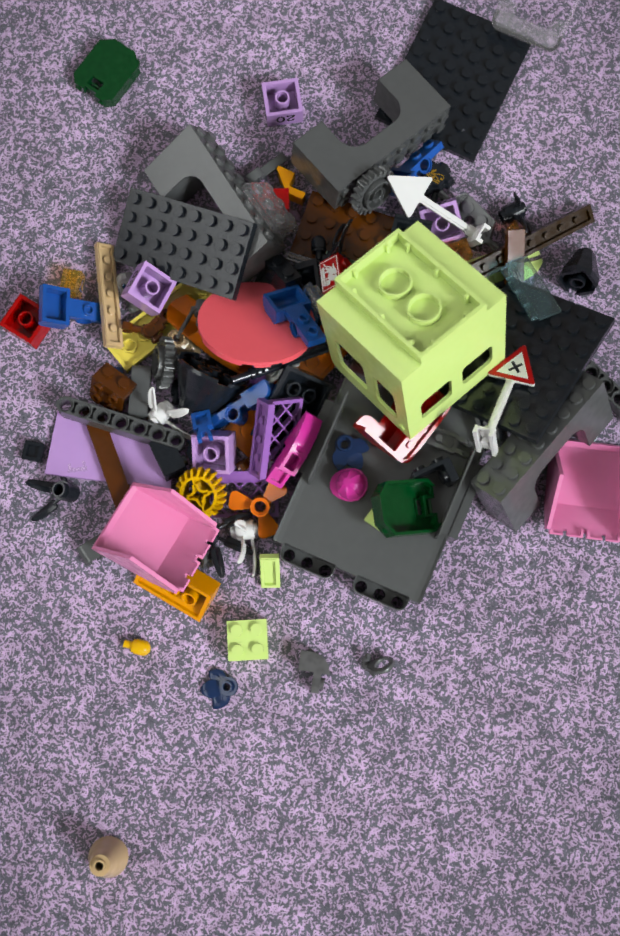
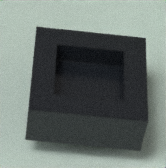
(33, 451)

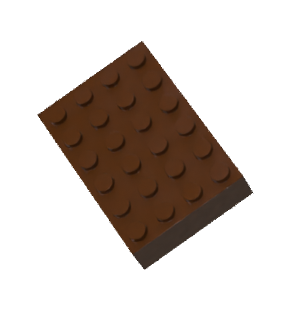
(323, 220)

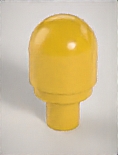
(138, 646)

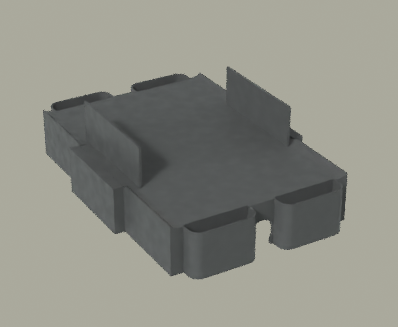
(335, 530)

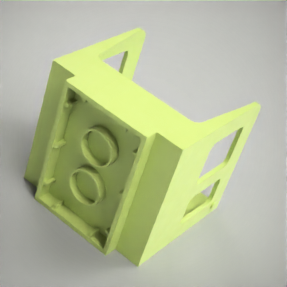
(413, 324)

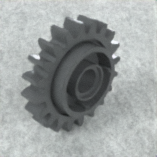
(371, 190)
(164, 362)

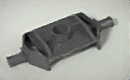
(470, 207)

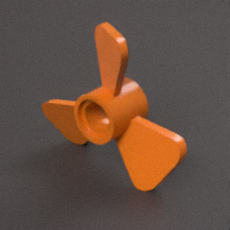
(266, 524)

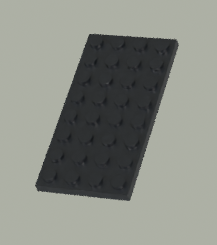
(185, 242)

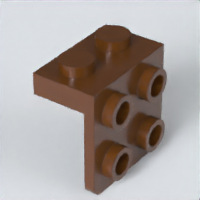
(111, 387)

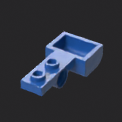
(419, 161)
(294, 306)
(58, 308)
(242, 406)

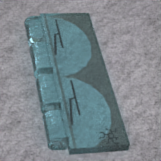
(530, 289)

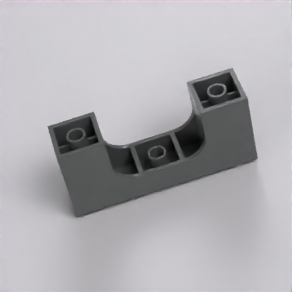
(199, 161)
(336, 167)
(509, 479)

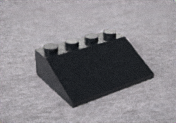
(299, 383)

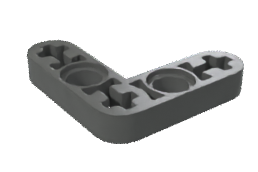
(259, 173)

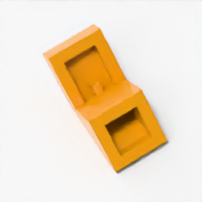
(287, 180)

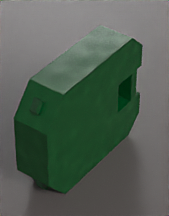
(112, 66)
(396, 508)

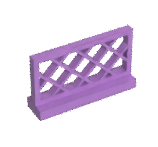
(263, 434)
(243, 477)

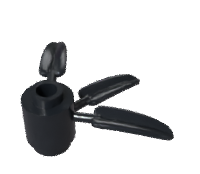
(515, 211)
(335, 244)
(61, 490)
(229, 542)

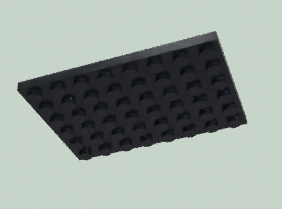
(468, 68)
(558, 355)

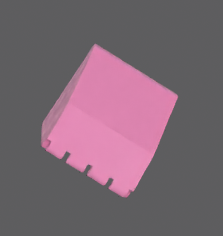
(584, 491)
(157, 536)

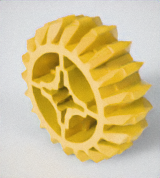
(199, 477)

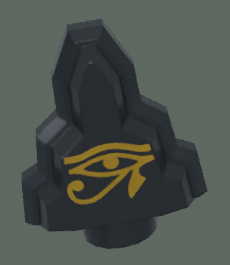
(440, 178)

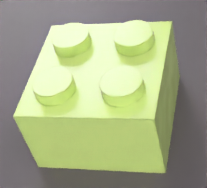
(247, 640)

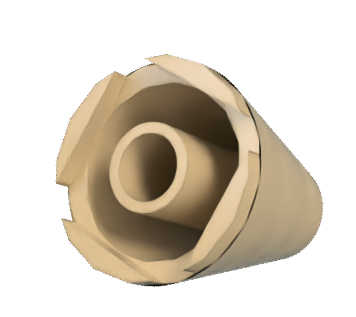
(108, 857)

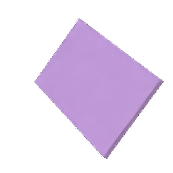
(73, 445)

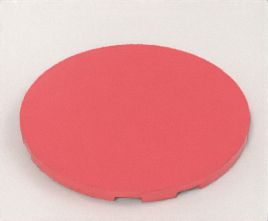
(244, 332)

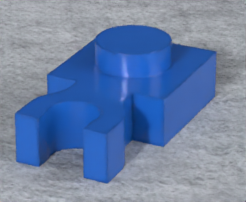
(202, 424)

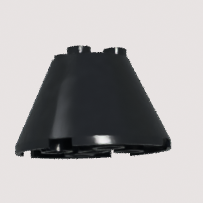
(205, 383)

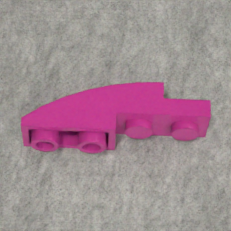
(296, 450)

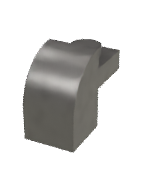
(314, 663)

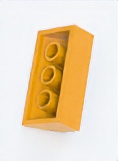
(193, 600)

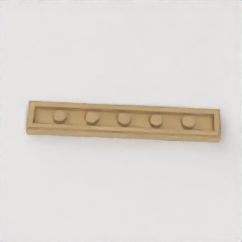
(108, 296)

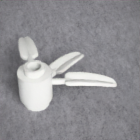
(164, 411)
(244, 531)

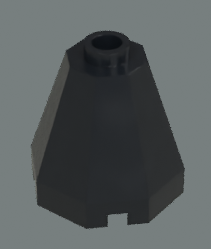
(580, 273)

